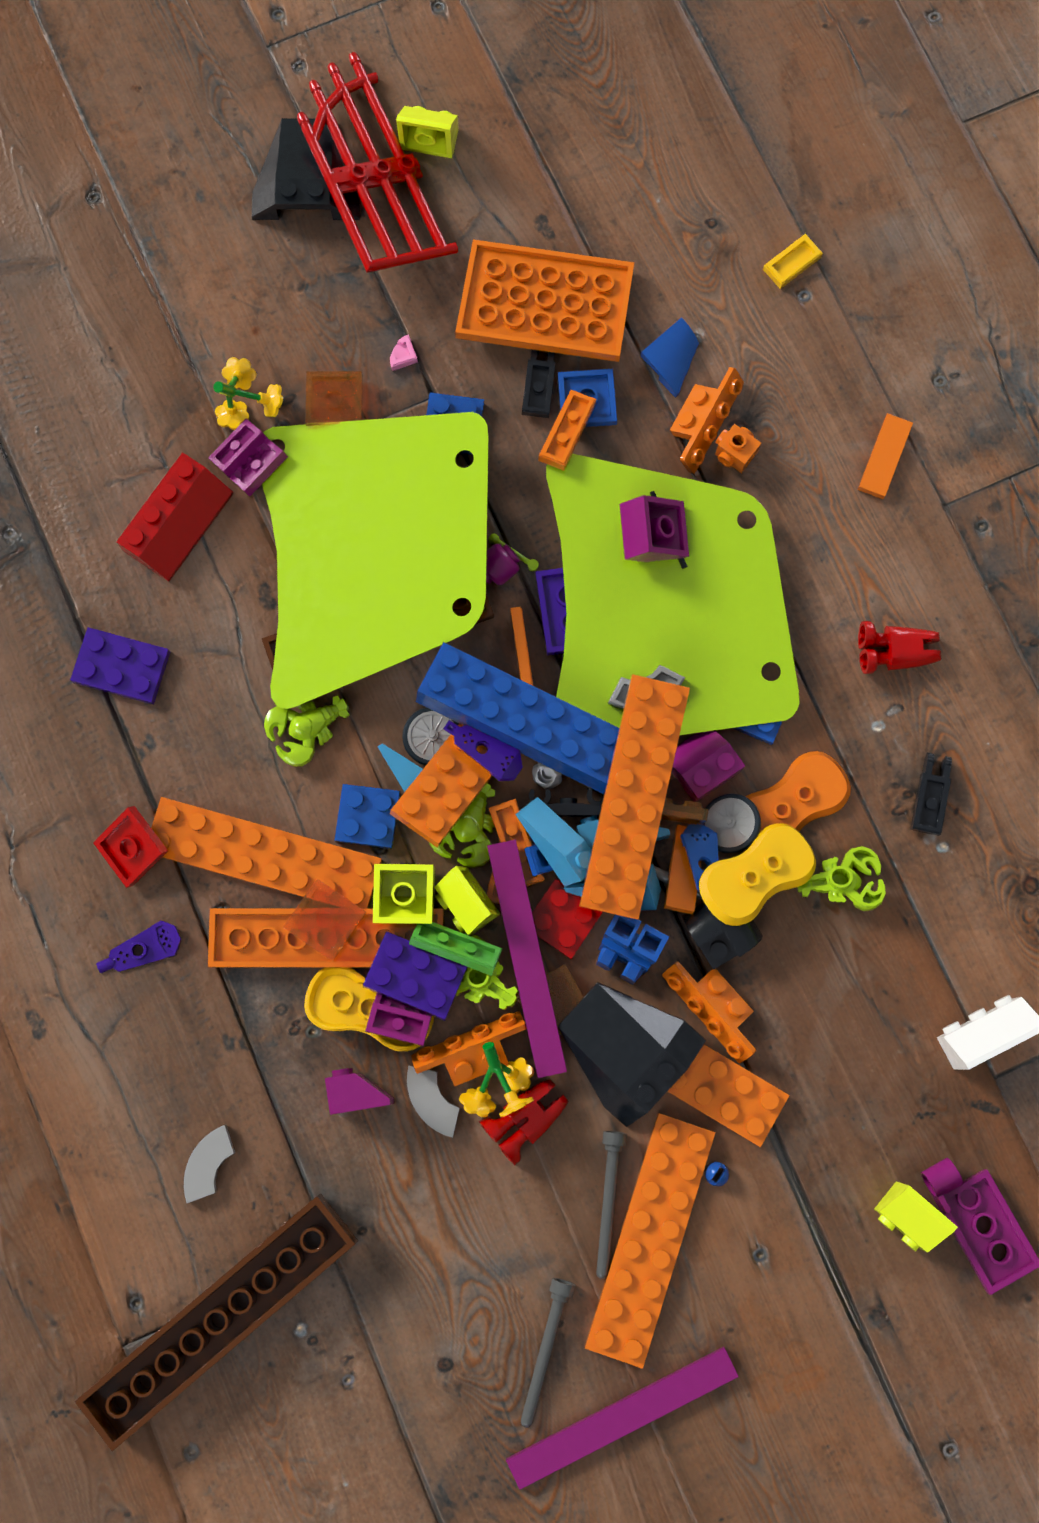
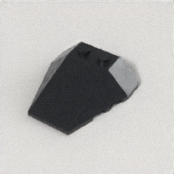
(293, 178)
(628, 1050)

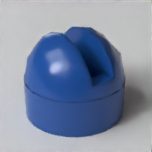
(712, 1169)

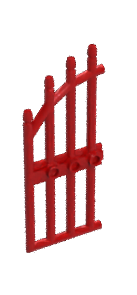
(370, 174)

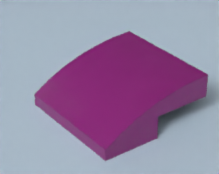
(248, 457)
(398, 1021)

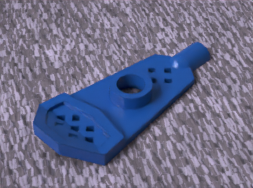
(698, 849)

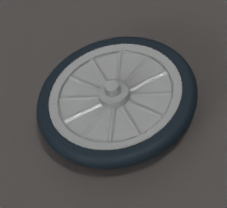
(425, 734)
(734, 821)

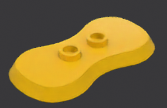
(742, 884)
(341, 1003)

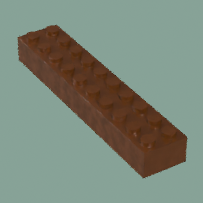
(216, 1322)

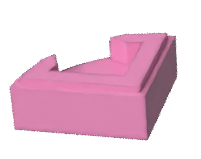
(403, 354)

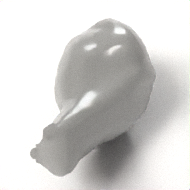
(545, 776)

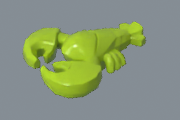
(304, 727)
(470, 828)
(844, 881)
(484, 984)

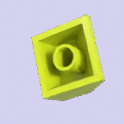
(427, 131)
(403, 893)
(465, 900)
(914, 1217)

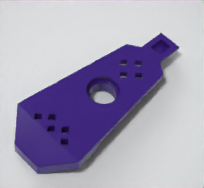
(496, 754)
(152, 948)

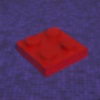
(130, 846)
(562, 921)

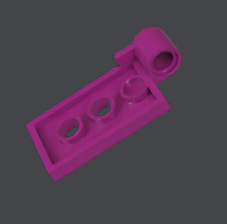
(963, 1205)

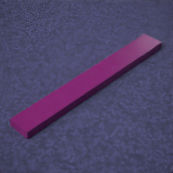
(526, 959)
(621, 1418)

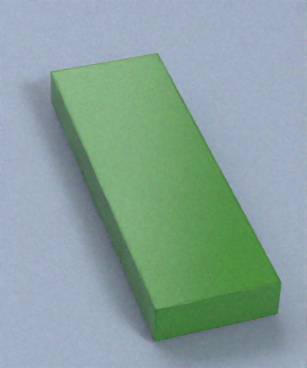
(456, 947)

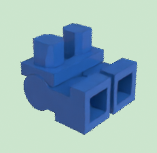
(630, 948)

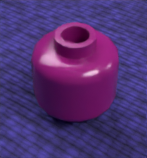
(501, 564)

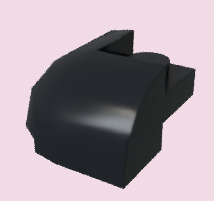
(718, 940)

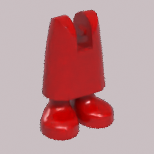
(903, 647)
(530, 1120)

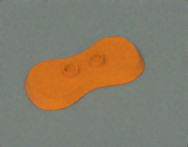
(809, 790)

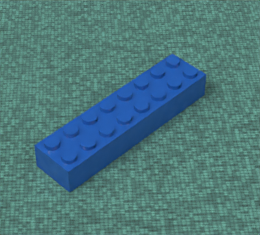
(520, 716)

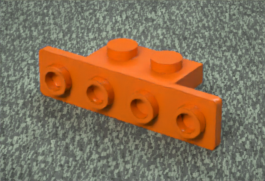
(703, 417)
(716, 1006)
(464, 1053)

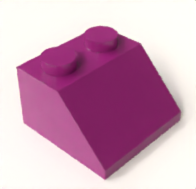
(654, 529)
(705, 764)
(354, 1092)

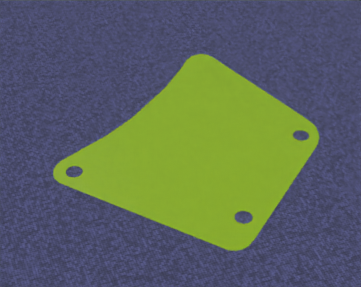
(374, 545)
(700, 621)

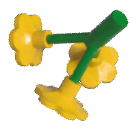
(240, 375)
(515, 1078)

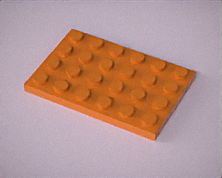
(545, 300)

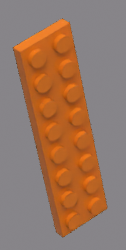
(634, 797)
(261, 853)
(259, 941)
(649, 1241)

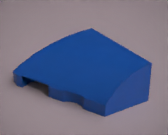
(672, 355)

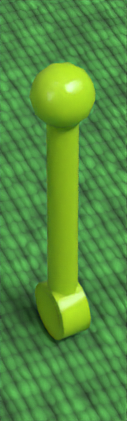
(531, 564)

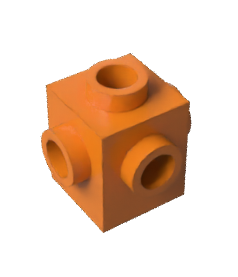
(737, 447)

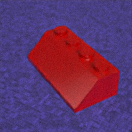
(175, 517)

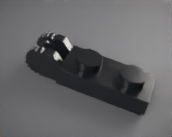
(538, 385)
(931, 797)

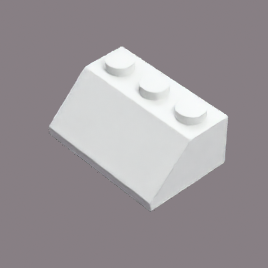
(989, 1032)

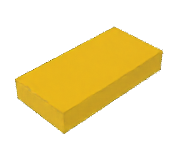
(792, 261)

